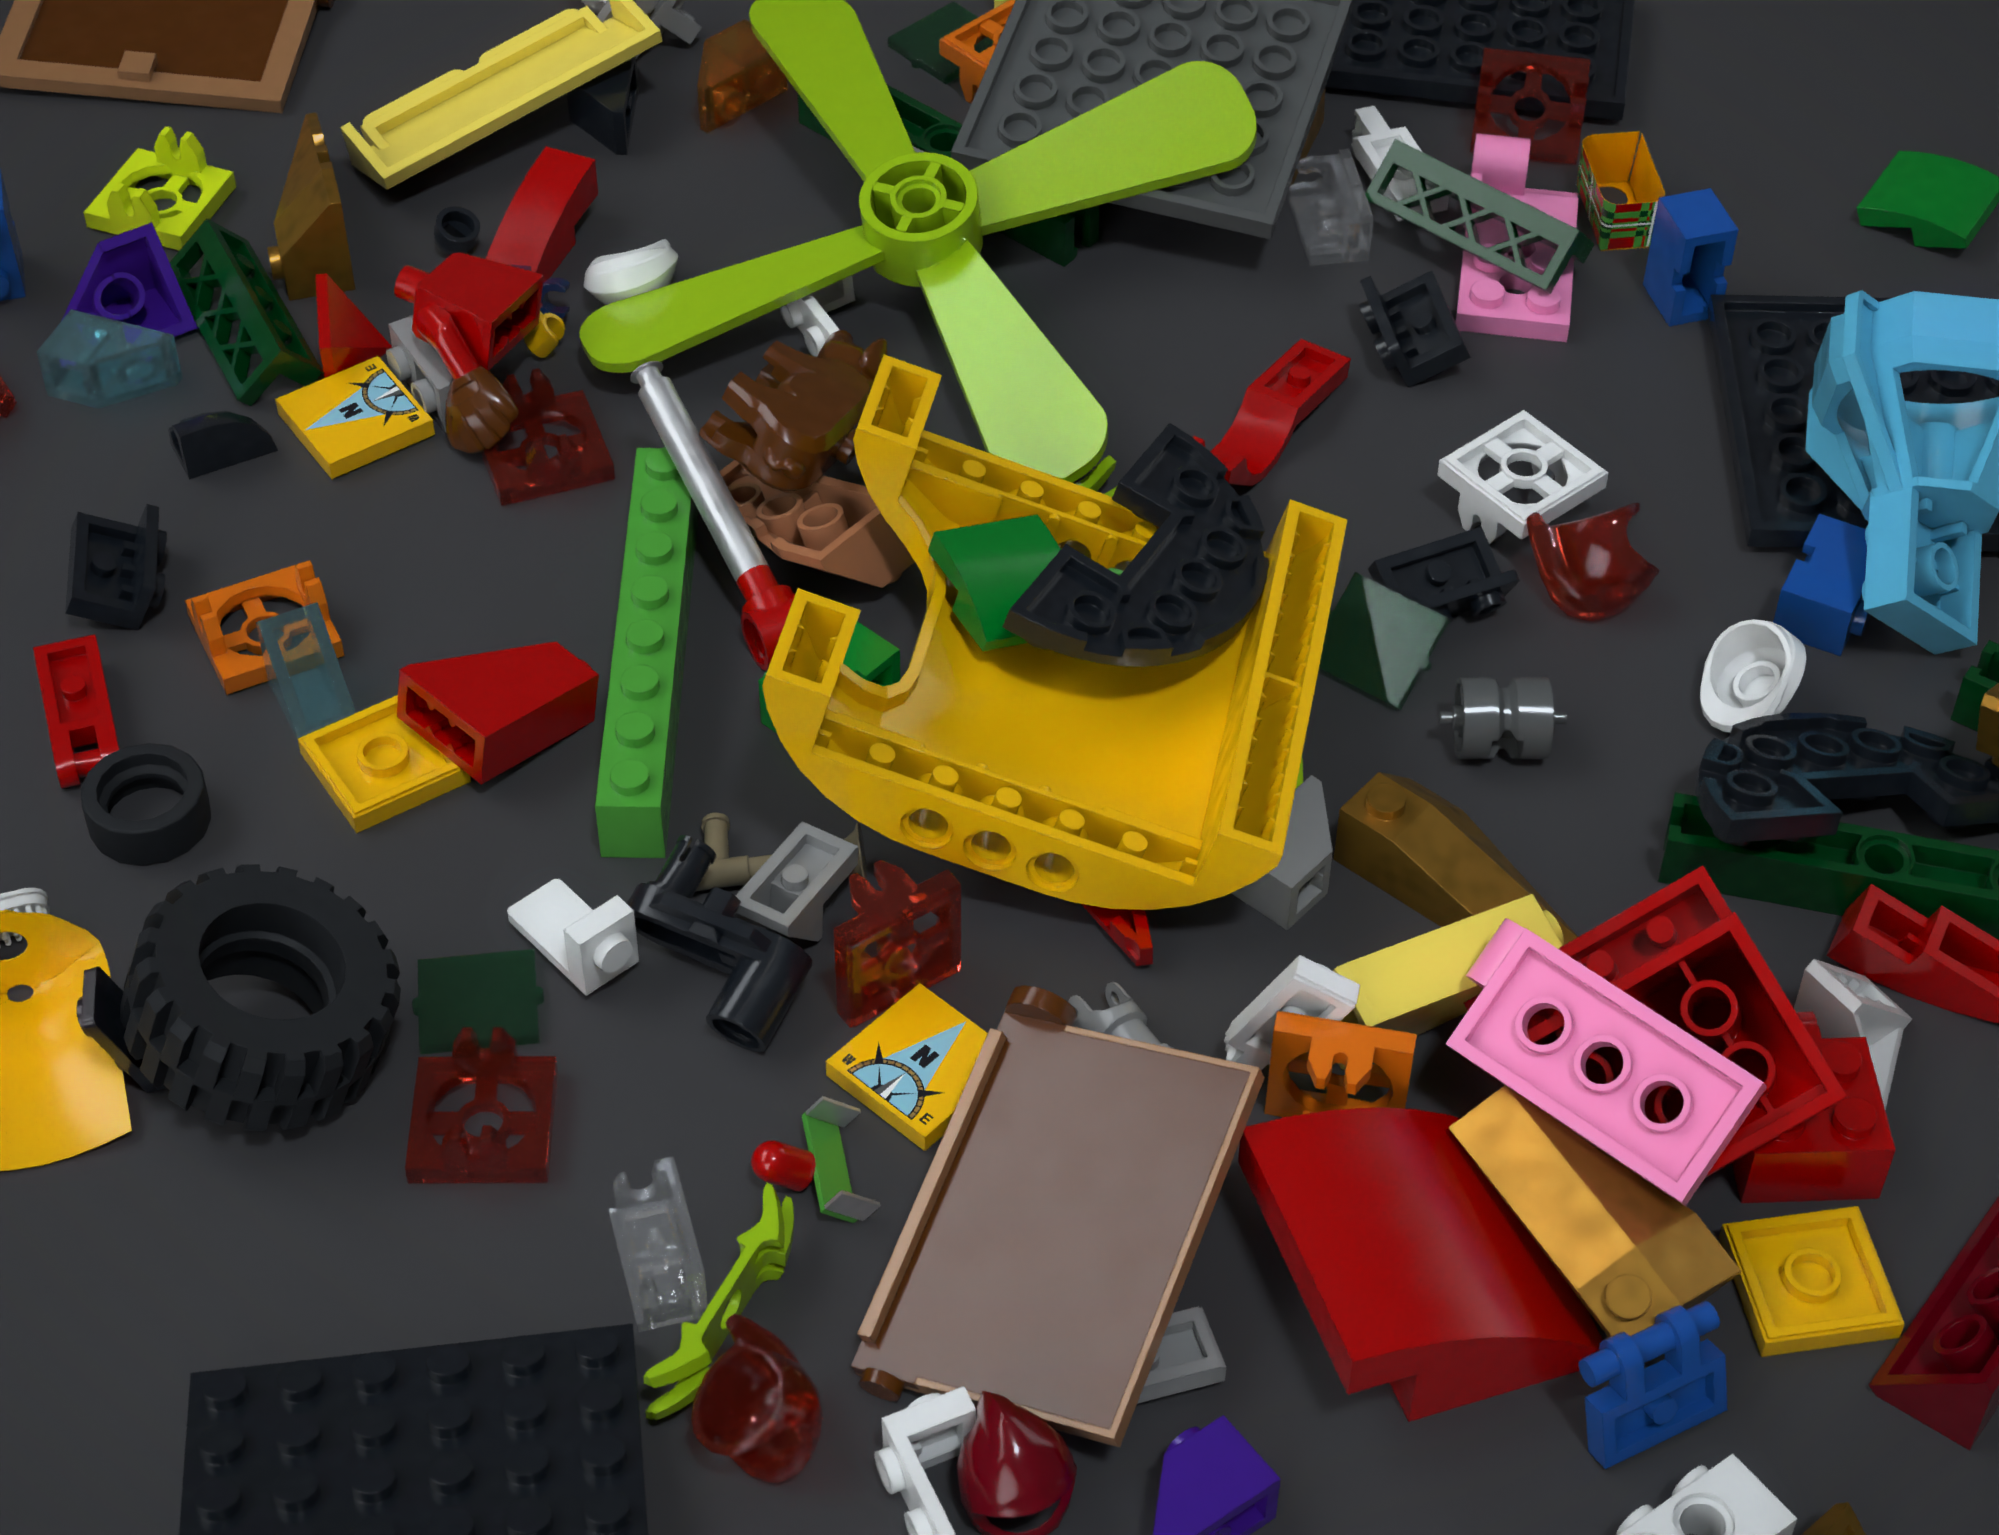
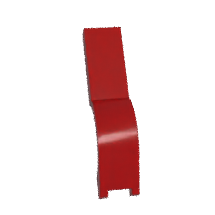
(1275, 407)

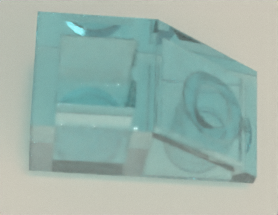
(106, 360)

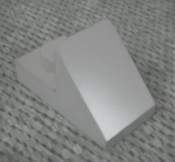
(797, 882)

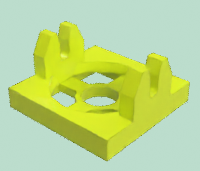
(124, 208)

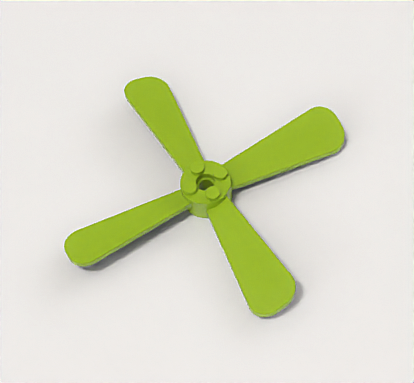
(929, 222)

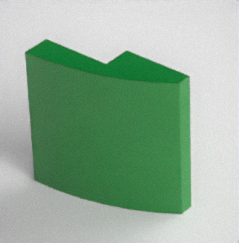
(1933, 196)
(991, 571)

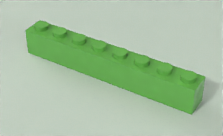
(647, 662)

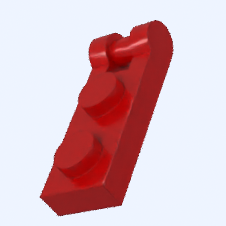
(76, 705)

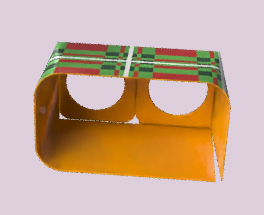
(1608, 162)

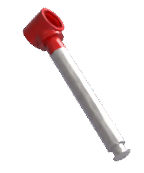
(766, 600)

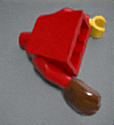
(473, 318)

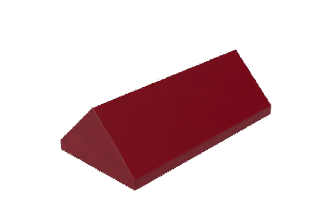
(1949, 1354)

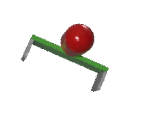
(824, 1160)

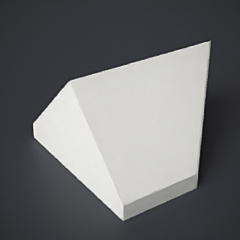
(1854, 1007)

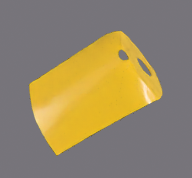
(55, 1081)

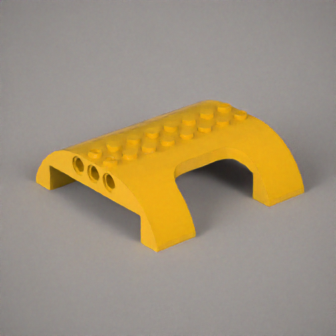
(1040, 761)

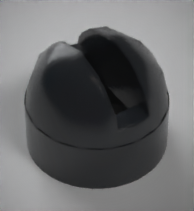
(460, 230)

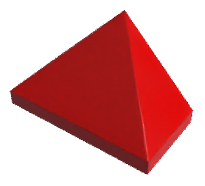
(343, 330)

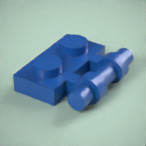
(1658, 1401)

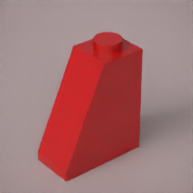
(497, 704)

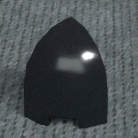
(218, 441)

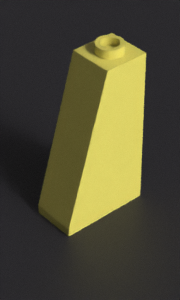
(1425, 977)

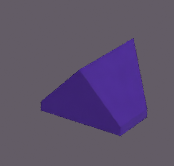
(133, 284)

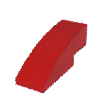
(544, 211)
(1924, 958)

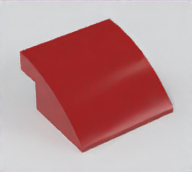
(1705, 975)
(1411, 1258)

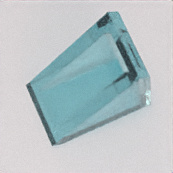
(304, 669)

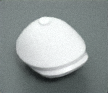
(631, 272)
(1750, 673)

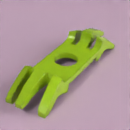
(761, 1258)

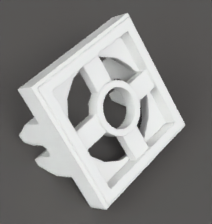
(1511, 441)

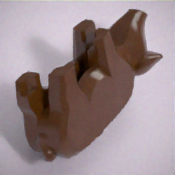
(797, 411)

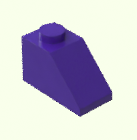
(1214, 1484)

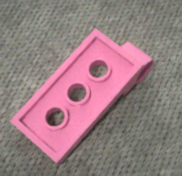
(1482, 297)
(1528, 975)

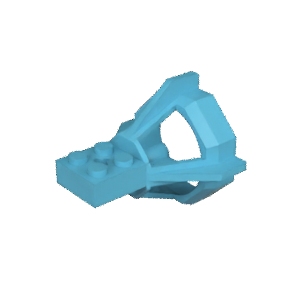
(1912, 467)

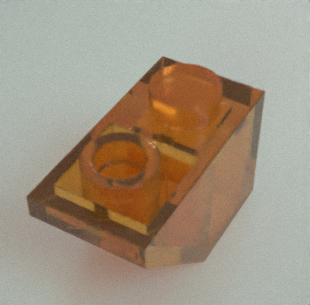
(735, 76)

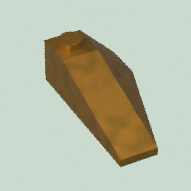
(1427, 853)

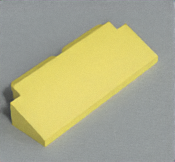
(496, 91)

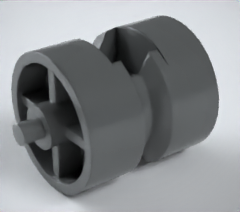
(1503, 717)

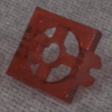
(1569, 71)
(564, 470)
(875, 984)
(482, 1158)

